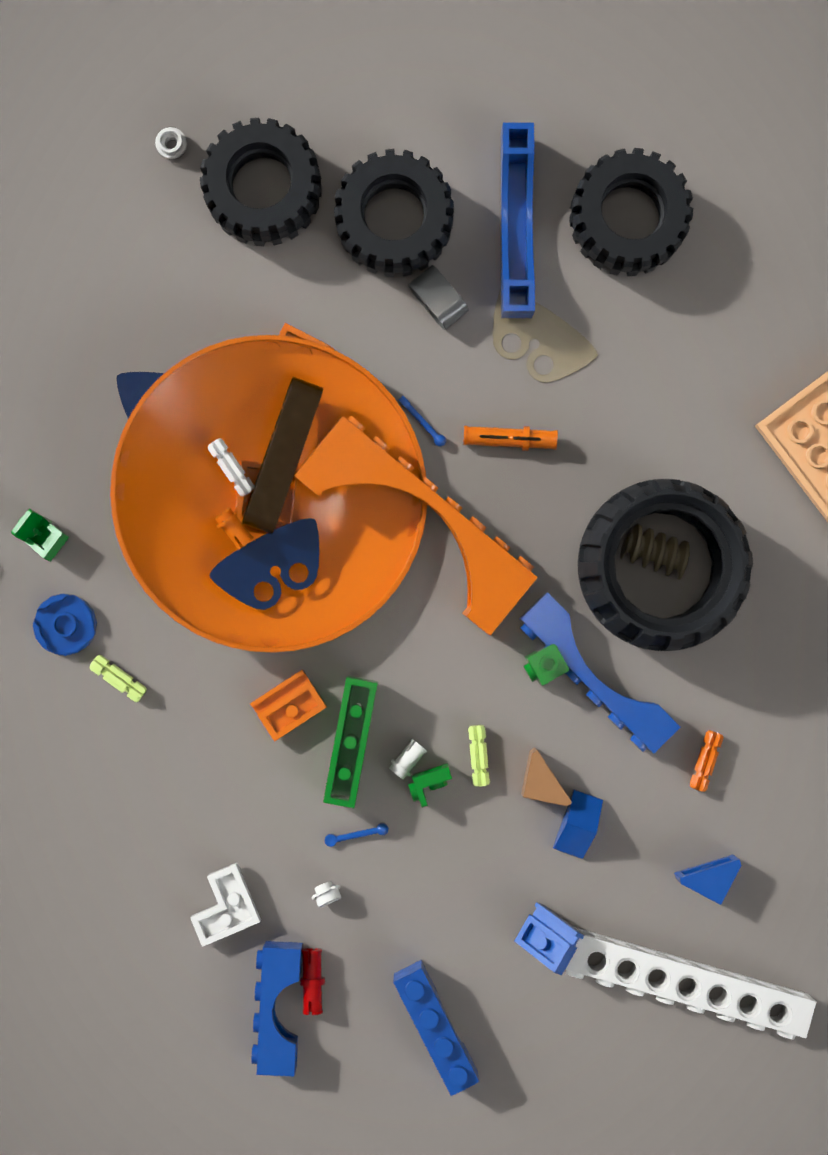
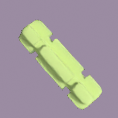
(118, 678)
(479, 755)

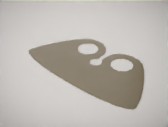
(556, 337)

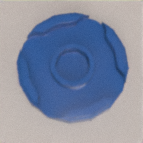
(64, 624)

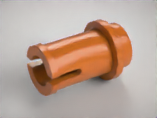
(233, 528)

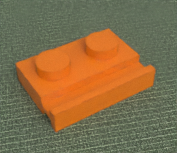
(288, 705)

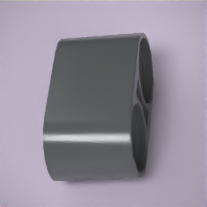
(438, 297)

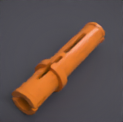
(547, 440)

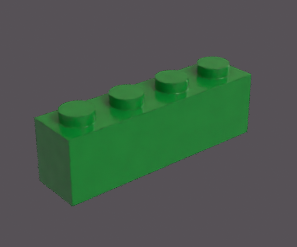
(350, 742)

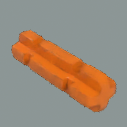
(706, 761)

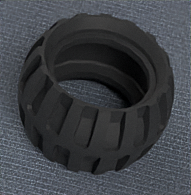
(726, 546)

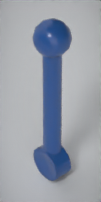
(439, 440)
(331, 839)

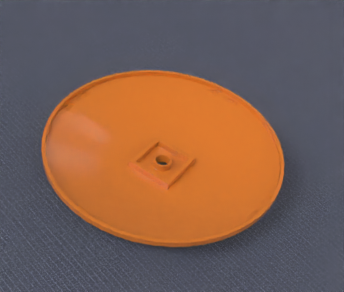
(173, 489)

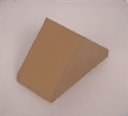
(541, 783)

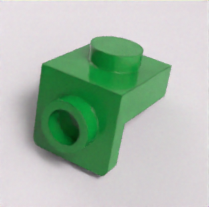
(40, 534)
(545, 665)

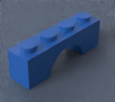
(435, 1028)
(276, 1046)

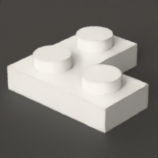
(234, 907)

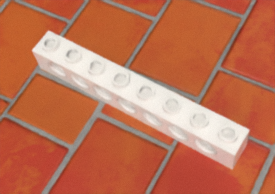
(791, 1022)

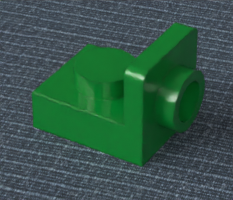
(433, 777)

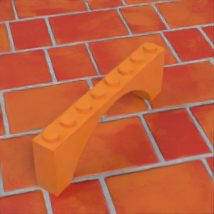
(493, 575)

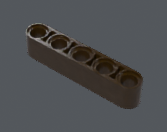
(282, 455)

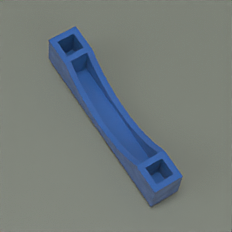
(517, 221)
(645, 720)

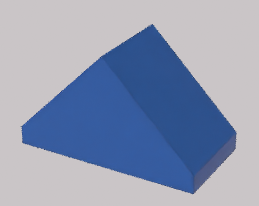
(579, 824)
(711, 878)

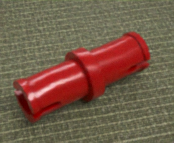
(312, 981)

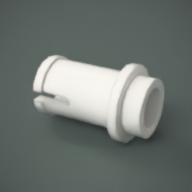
(407, 759)

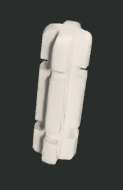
(231, 467)

